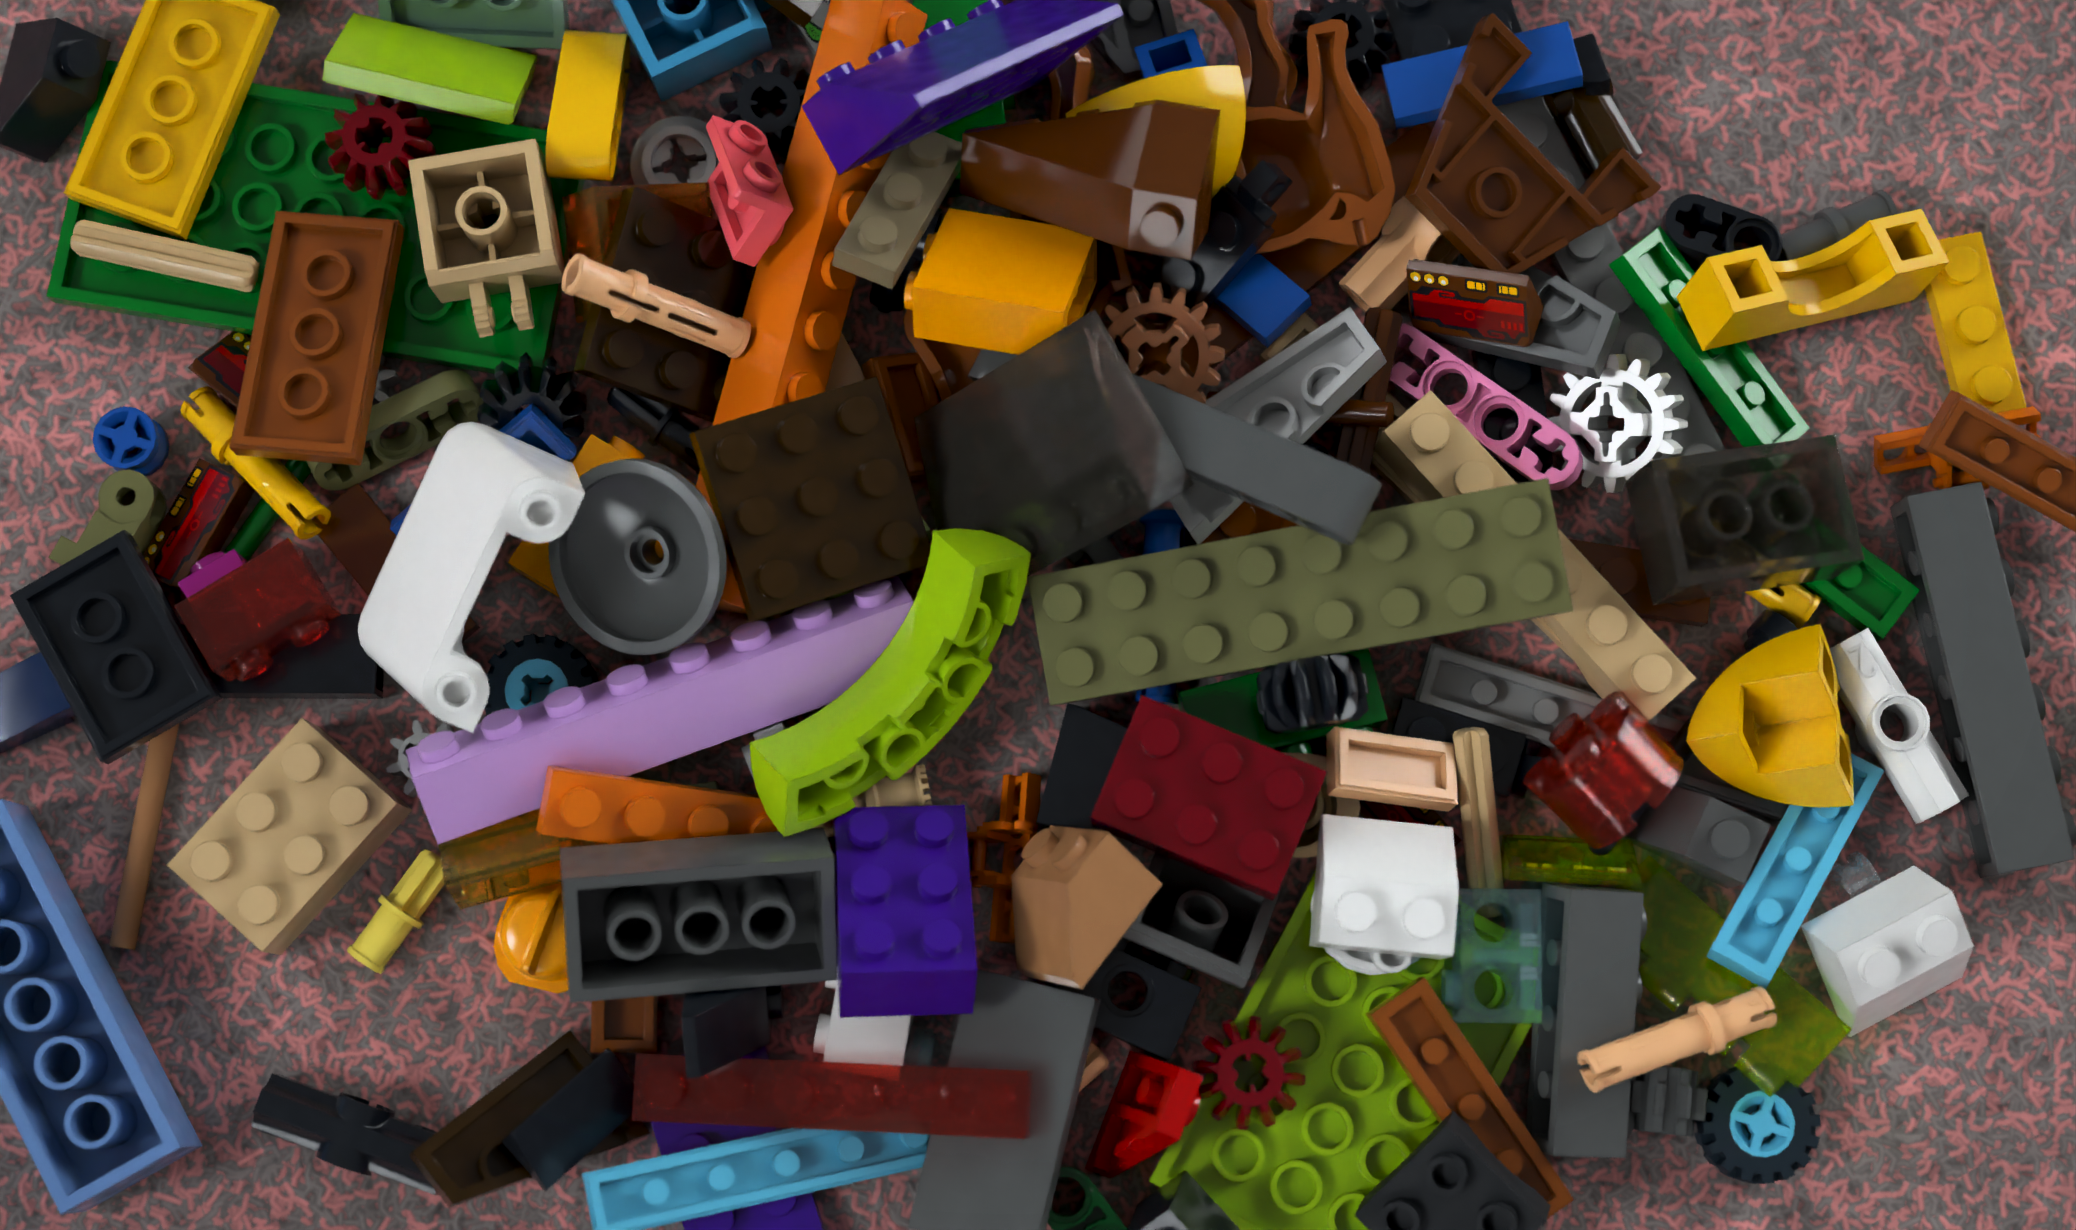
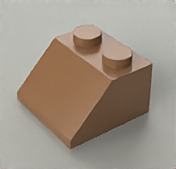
(1074, 902)

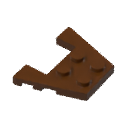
(1492, 186)

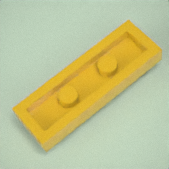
(1973, 327)

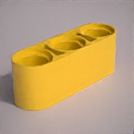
(587, 106)

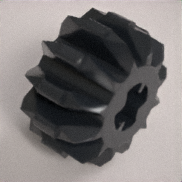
(1364, 28)
(769, 90)
(537, 386)
(1312, 693)

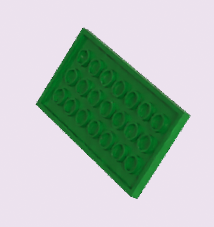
(282, 164)

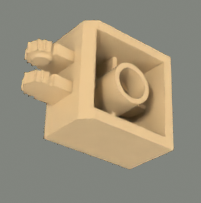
(515, 254)

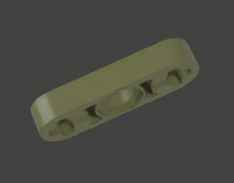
(406, 406)

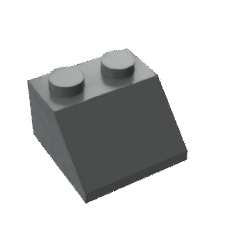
(1202, 922)

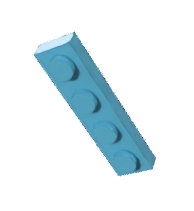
(1788, 882)

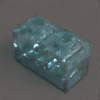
(1512, 958)

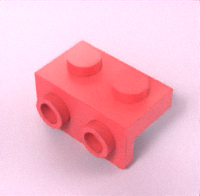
(746, 189)

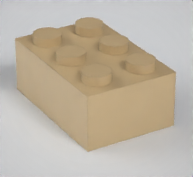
(289, 837)

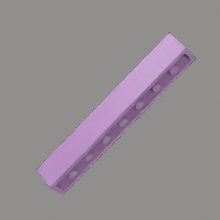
(656, 709)

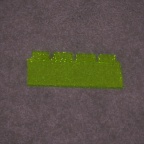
(1677, 967)

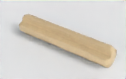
(165, 255)
(1478, 812)

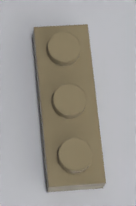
(898, 209)

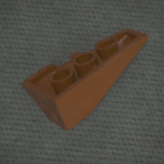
(1112, 175)

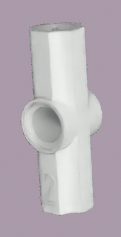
(1916, 761)

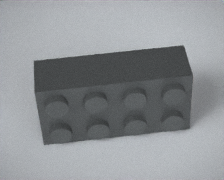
(698, 914)

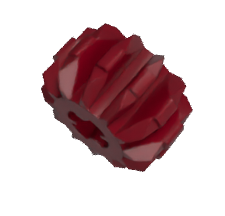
(366, 130)
(1270, 1069)

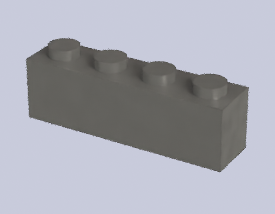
(1587, 1001)

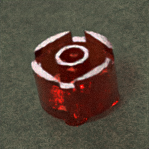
(1604, 771)

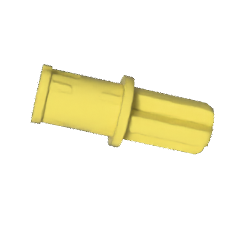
(399, 912)

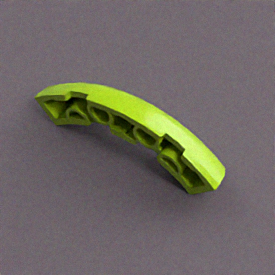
(908, 692)

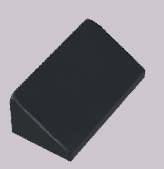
(573, 1120)

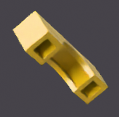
(1873, 268)

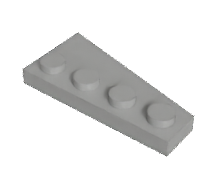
(1290, 398)

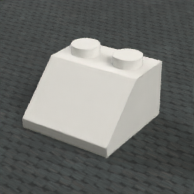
(1385, 887)
(1889, 947)

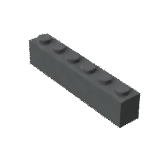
(1983, 680)

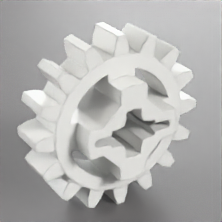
(1618, 399)

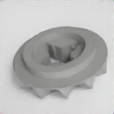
(655, 150)

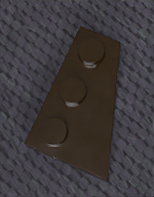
(468, 1153)

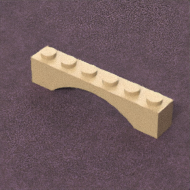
(1603, 633)

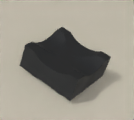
(1452, 1186)

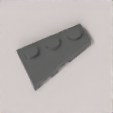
(1571, 334)

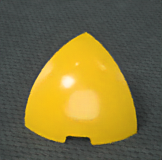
(1204, 86)
(1777, 724)

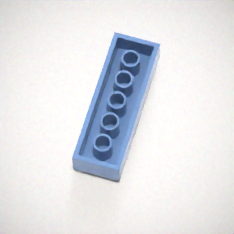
(69, 1041)

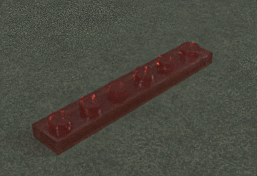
(836, 1096)

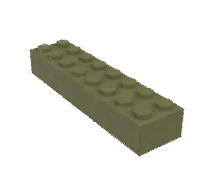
(1300, 594)

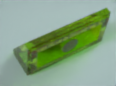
(1567, 861)

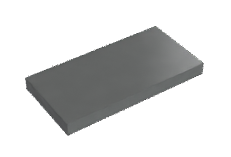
(1010, 1180)

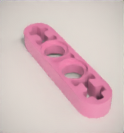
(1479, 401)

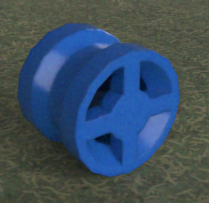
(119, 433)

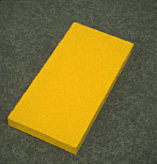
(171, 110)

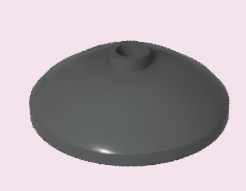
(610, 566)

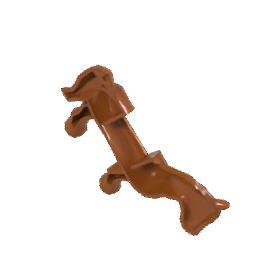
(1326, 152)

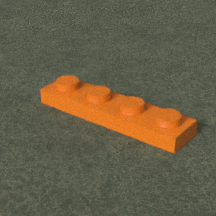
(642, 810)

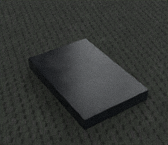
(115, 647)

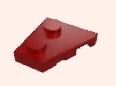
(1144, 1114)

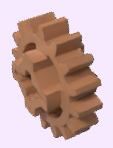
(1183, 325)

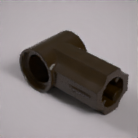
(1591, 125)

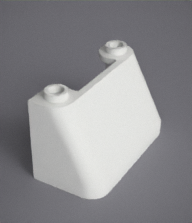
(463, 509)

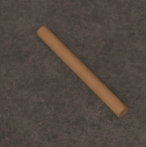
(143, 840)

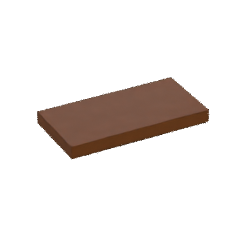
(317, 338)

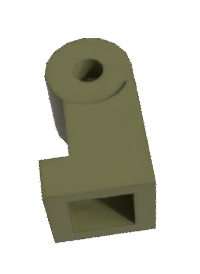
(125, 503)

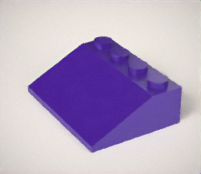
(948, 74)

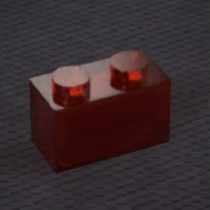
(258, 612)

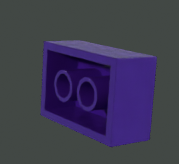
(904, 912)

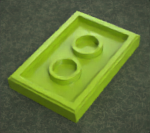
(430, 68)

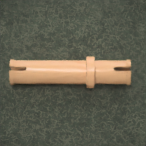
(633, 297)
(1702, 1029)

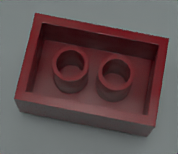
(1207, 798)

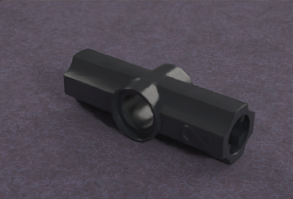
(342, 1130)

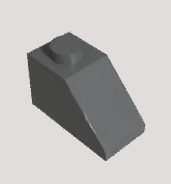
(1701, 836)

